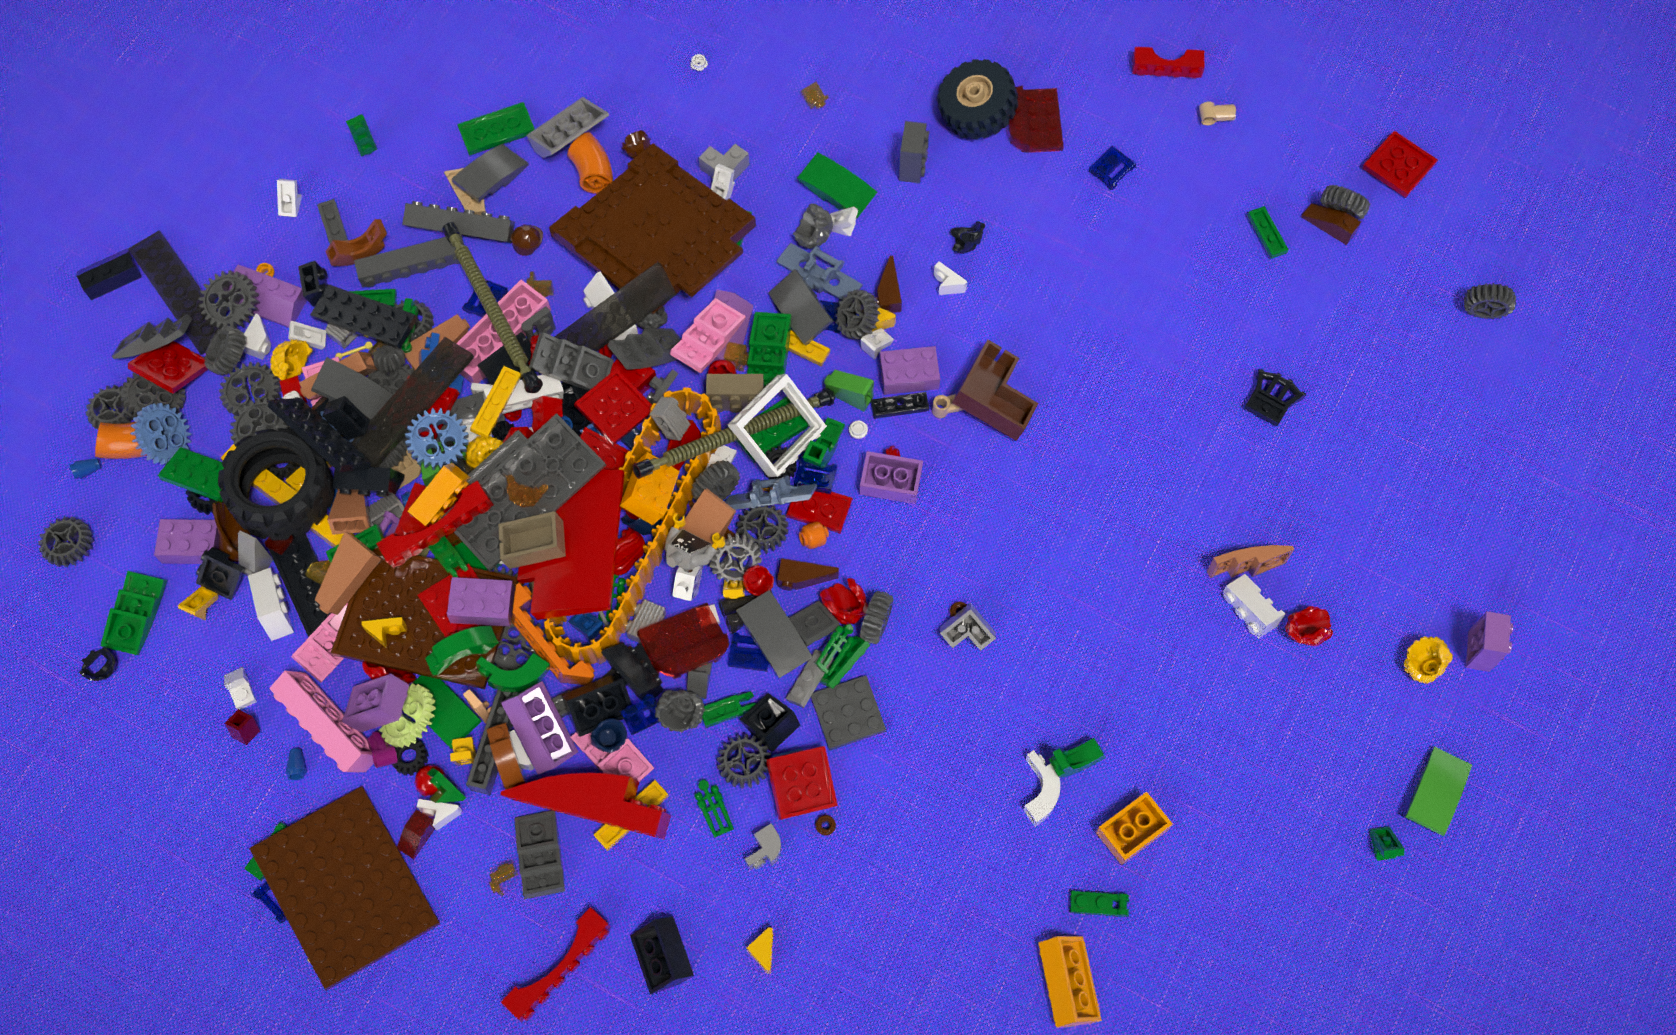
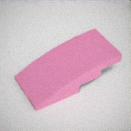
(707, 335)
(315, 652)
(625, 761)

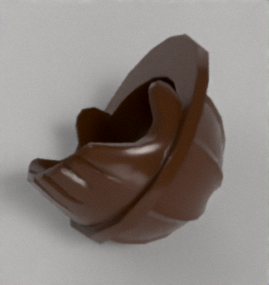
(636, 143)
(526, 239)

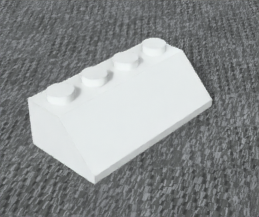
(597, 292)

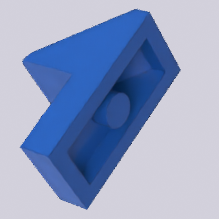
(587, 625)

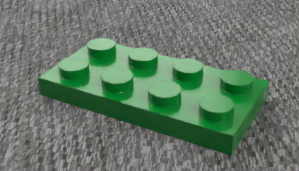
(496, 128)
(777, 434)
(193, 473)

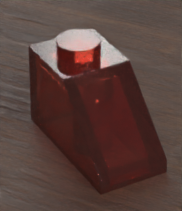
(415, 834)

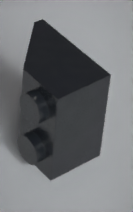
(770, 721)

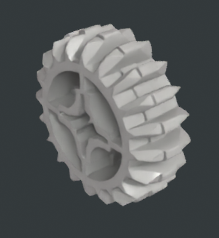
(748, 548)

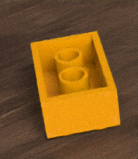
(439, 494)
(650, 494)
(1134, 828)

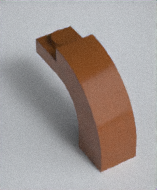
(368, 244)
(505, 756)

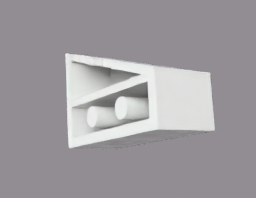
(270, 603)
(1252, 606)

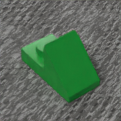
(446, 791)
(1385, 844)

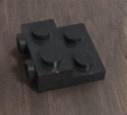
(219, 573)

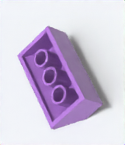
(277, 299)
(740, 305)
(540, 728)

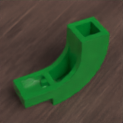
(821, 451)
(461, 644)
(517, 680)
(1077, 759)

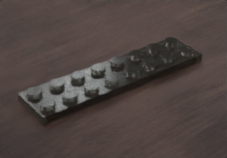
(174, 286)
(621, 310)
(412, 398)

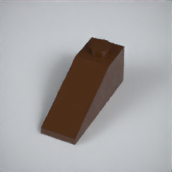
(1333, 222)
(888, 289)
(802, 574)

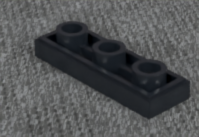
(889, 405)

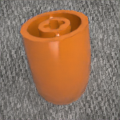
(591, 163)
(115, 441)

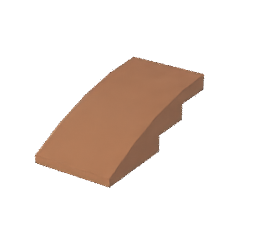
(708, 517)
(1252, 559)

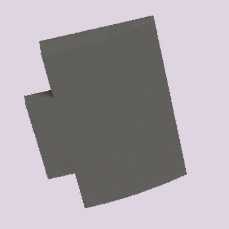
(548, 457)

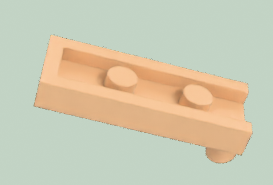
(477, 706)

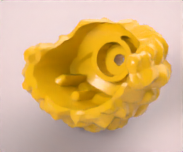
(289, 358)
(480, 449)
(1427, 659)

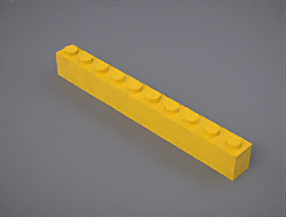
(280, 492)

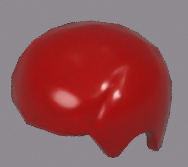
(722, 367)
(757, 580)
(422, 780)

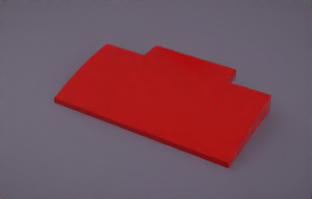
(586, 574)

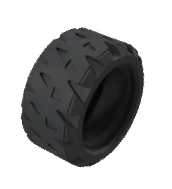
(256, 454)

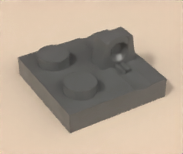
(661, 386)
(814, 623)

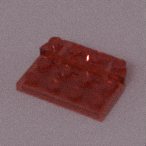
(1036, 121)
(684, 641)

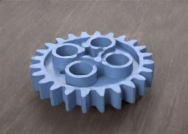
(160, 432)
(453, 432)

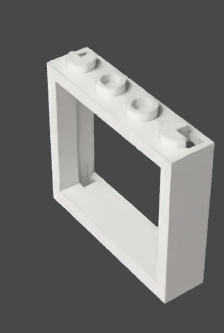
(799, 401)

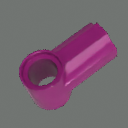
(382, 752)

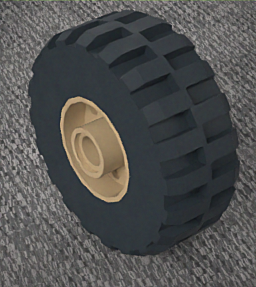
(977, 99)

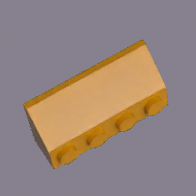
(1069, 981)

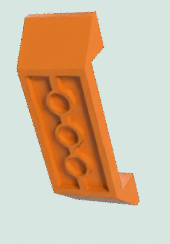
(579, 674)

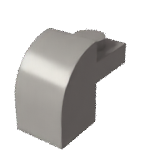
(770, 848)

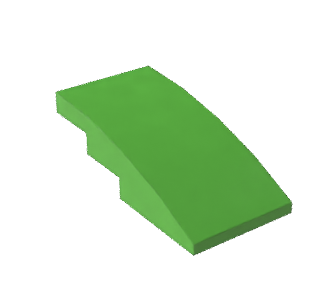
(1438, 791)

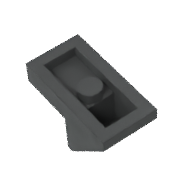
(699, 680)

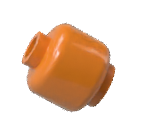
(813, 535)

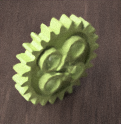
(419, 707)

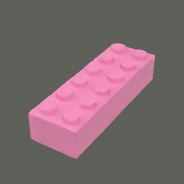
(483, 339)
(323, 721)

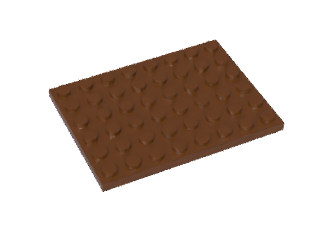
(394, 594)
(344, 887)

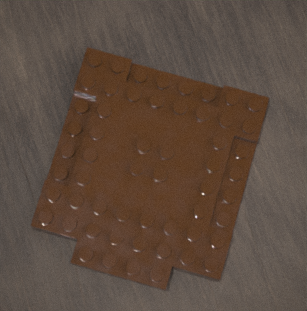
(654, 217)

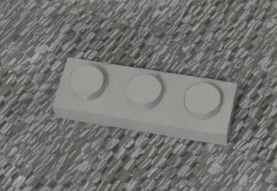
(807, 681)

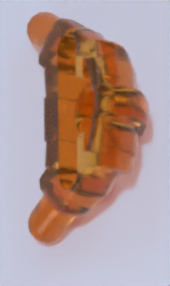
(524, 495)

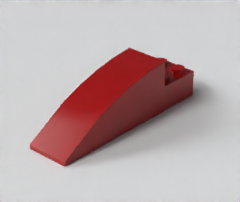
(597, 798)

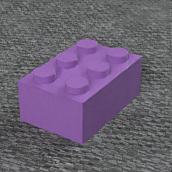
(909, 370)
(891, 477)
(185, 540)
(481, 601)
(1489, 641)
(376, 703)

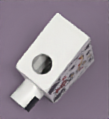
(687, 583)

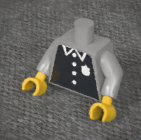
(688, 549)

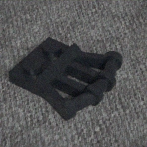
(1268, 406)

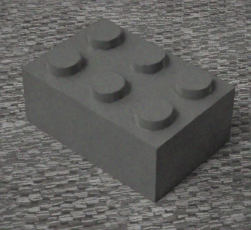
(913, 152)

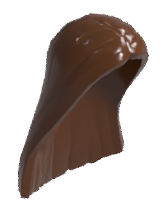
(228, 530)

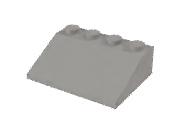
(565, 127)

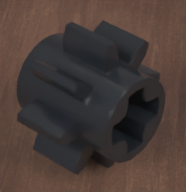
(501, 430)

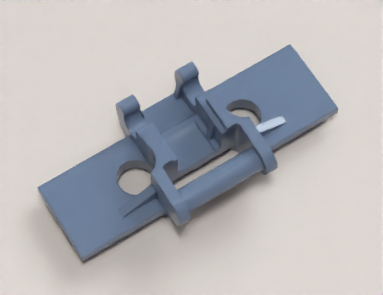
(816, 276)
(781, 494)

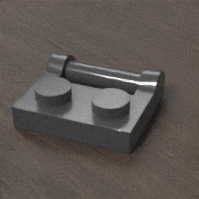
(541, 321)

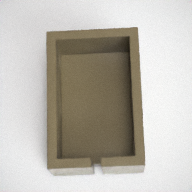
(733, 391)
(532, 540)

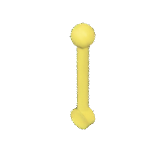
(368, 345)

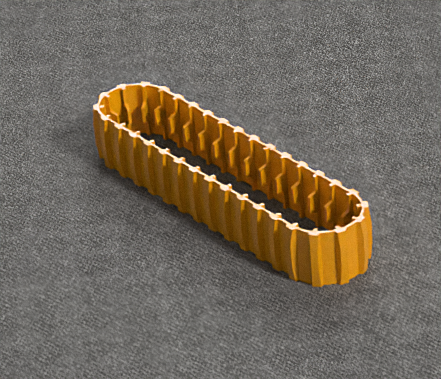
(690, 403)

